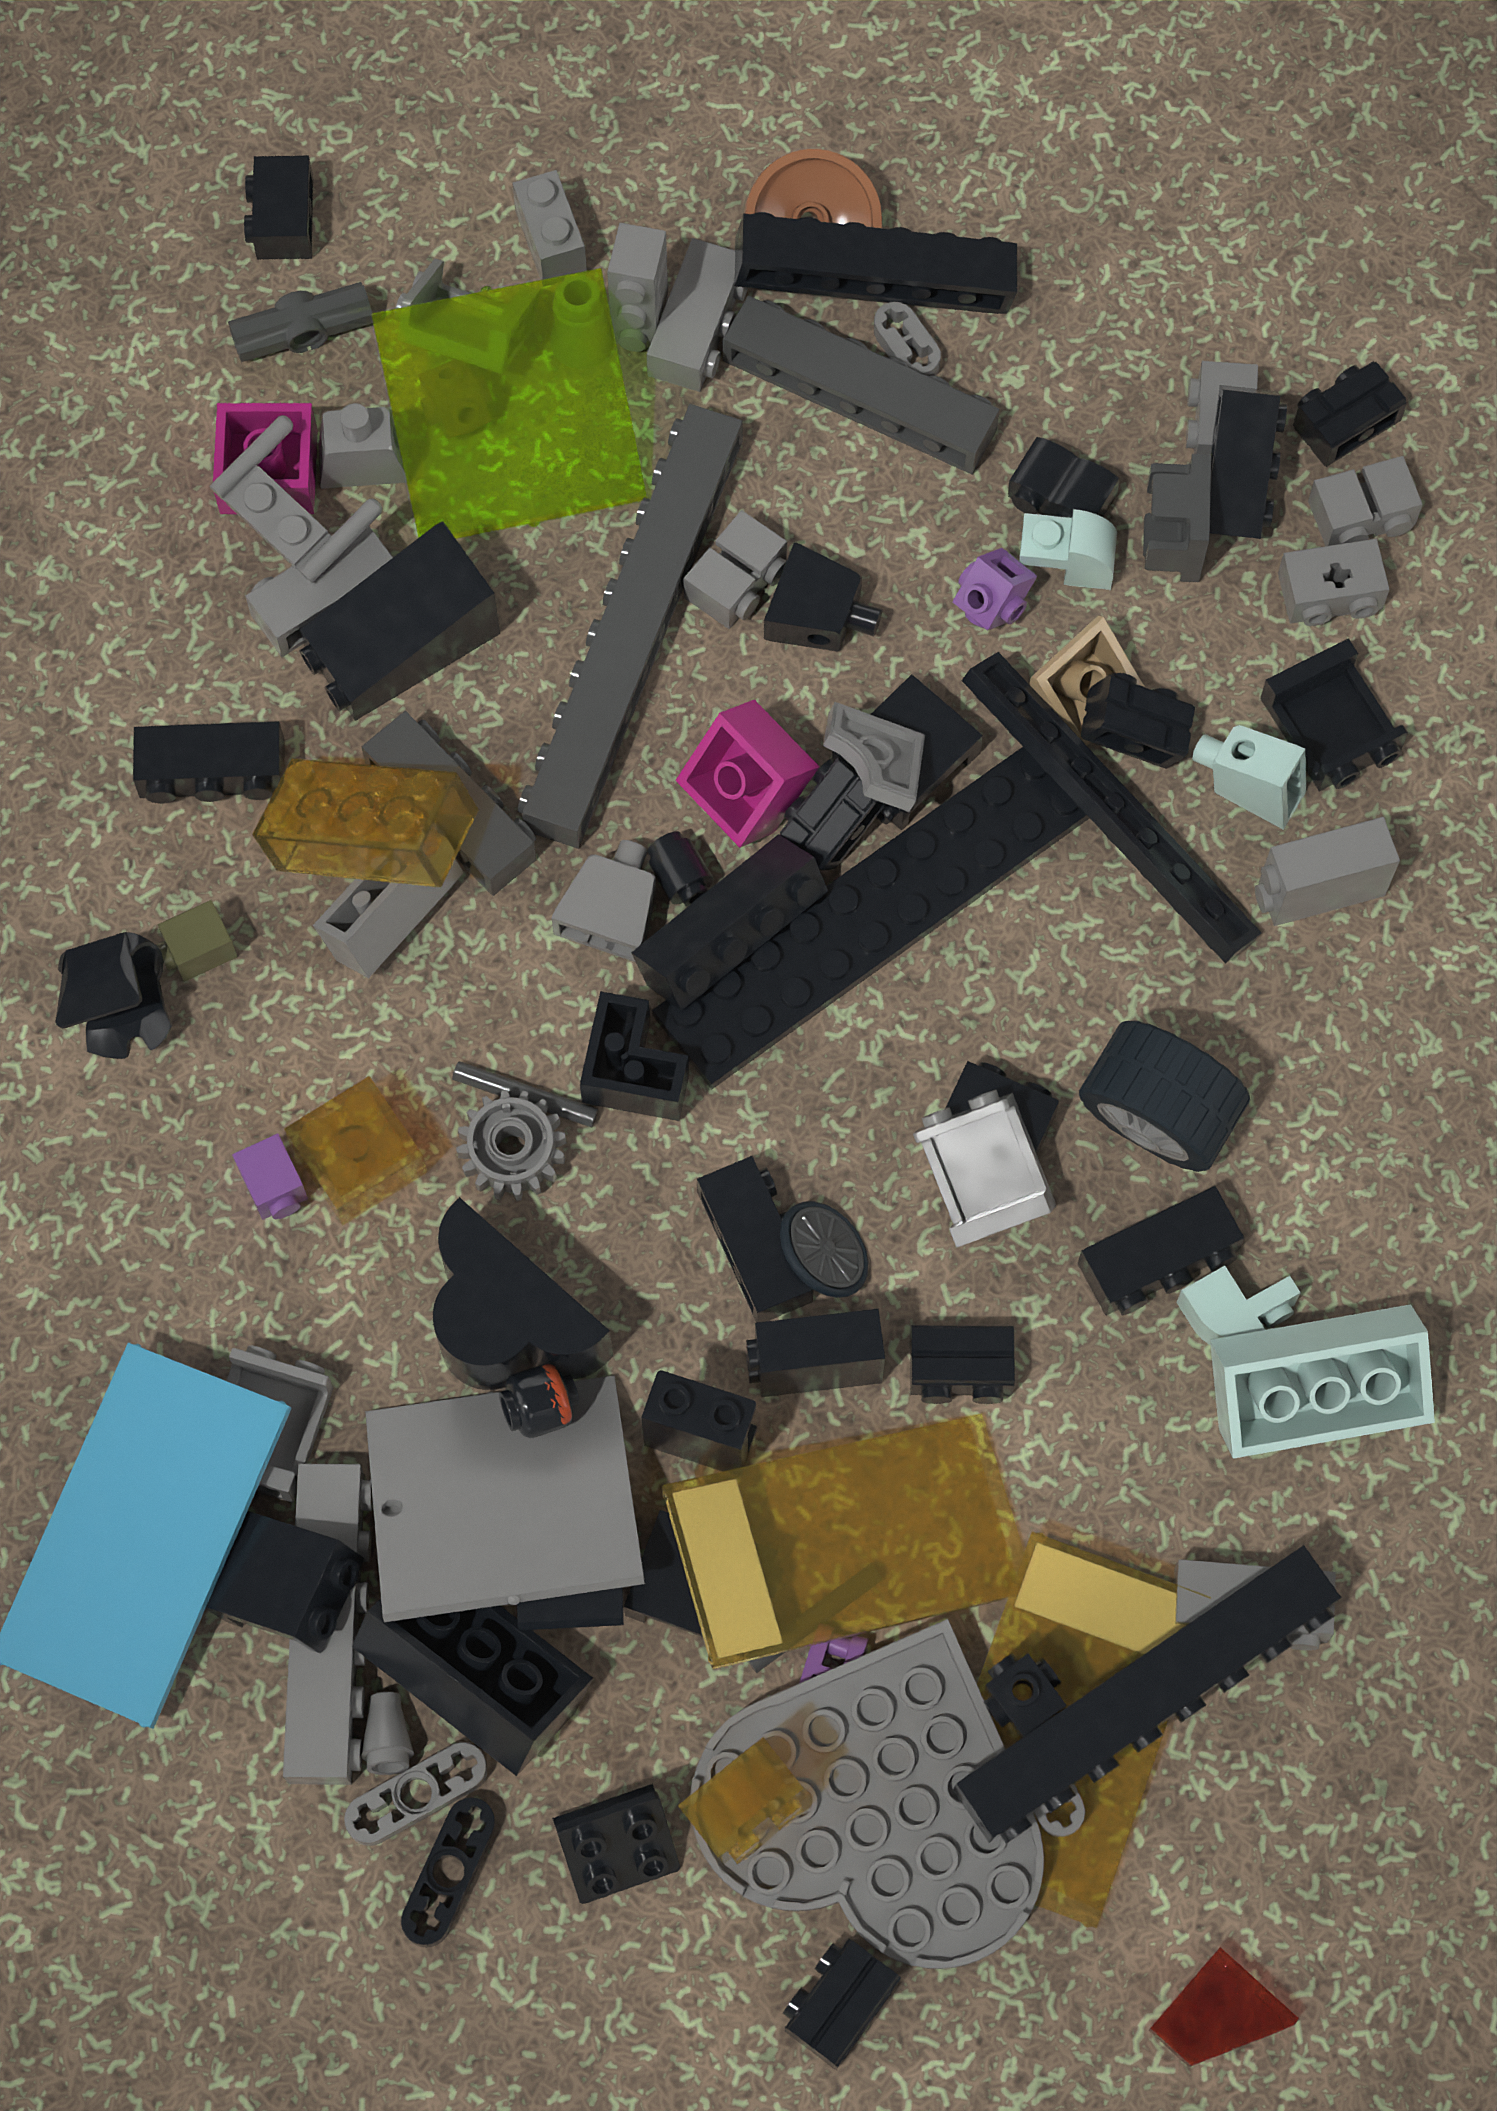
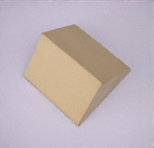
(1078, 666)

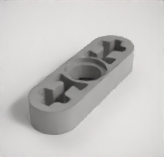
(418, 1772)

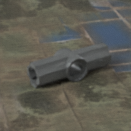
(301, 321)

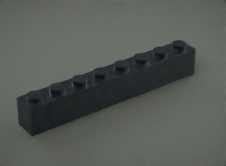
(1147, 1694)

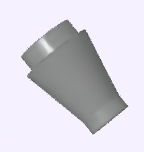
(386, 1736)

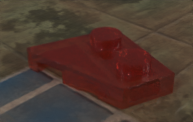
(1220, 2013)

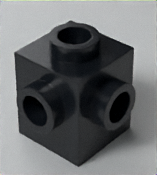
(1025, 1714)

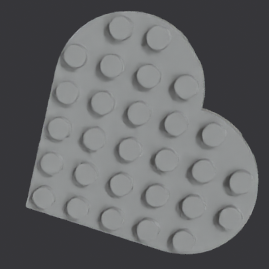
(881, 1816)

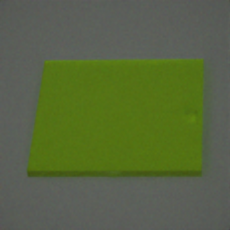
(510, 405)

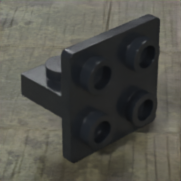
(617, 1844)

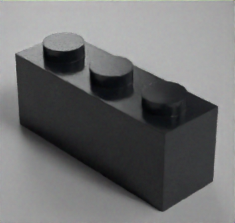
(1244, 460)
(208, 761)
(749, 1232)
(1161, 1252)

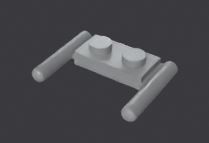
(278, 516)

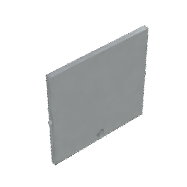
(499, 1516)

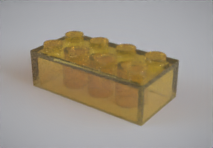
(366, 822)

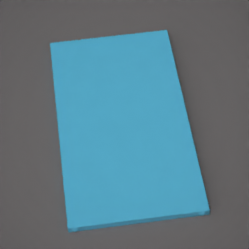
(141, 1534)

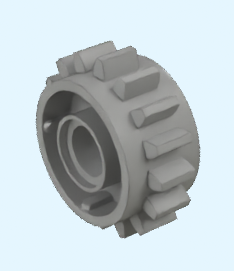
(511, 1118)

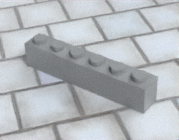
(323, 1685)

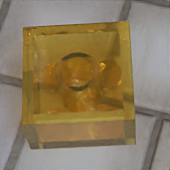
(356, 1150)
(745, 1802)

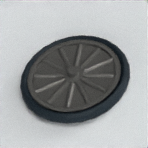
(824, 1249)

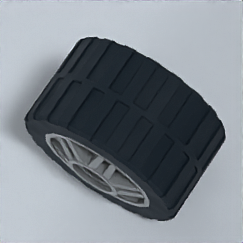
(1164, 1095)

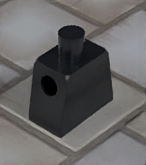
(817, 603)

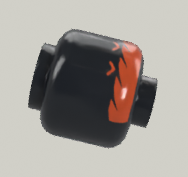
(538, 1400)

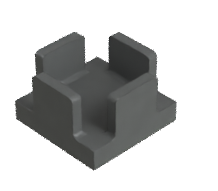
(1179, 517)

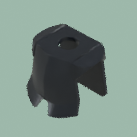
(116, 992)

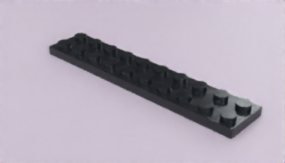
(874, 915)

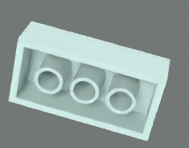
(1322, 1381)

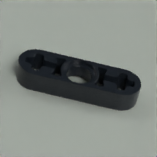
(420, 1904)

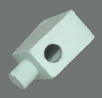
(1256, 772)

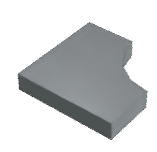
(881, 753)

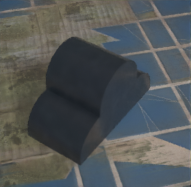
(504, 1311)

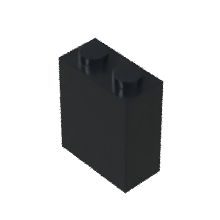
(816, 1353)

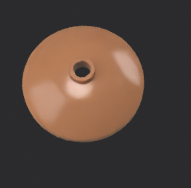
(816, 184)

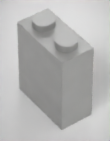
(1327, 871)

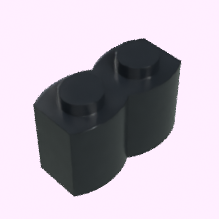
(1057, 481)

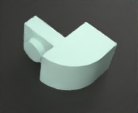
(1078, 544)
(1220, 1309)

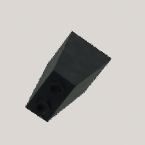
(401, 624)

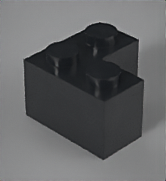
(625, 1073)

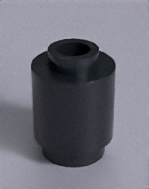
(679, 868)

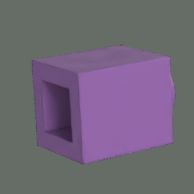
(271, 1178)

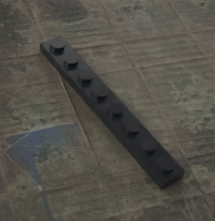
(1111, 807)

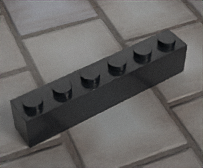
(875, 263)

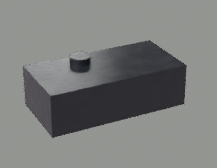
(480, 1676)

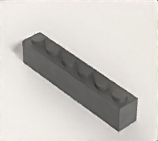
(860, 384)

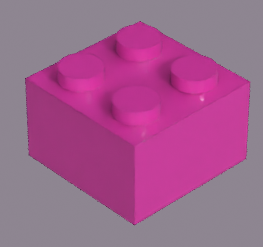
(288, 464)
(746, 773)

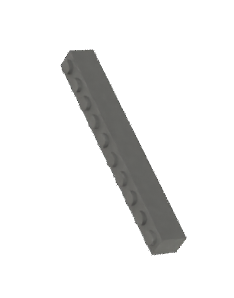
(632, 626)

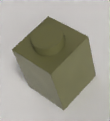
(195, 941)

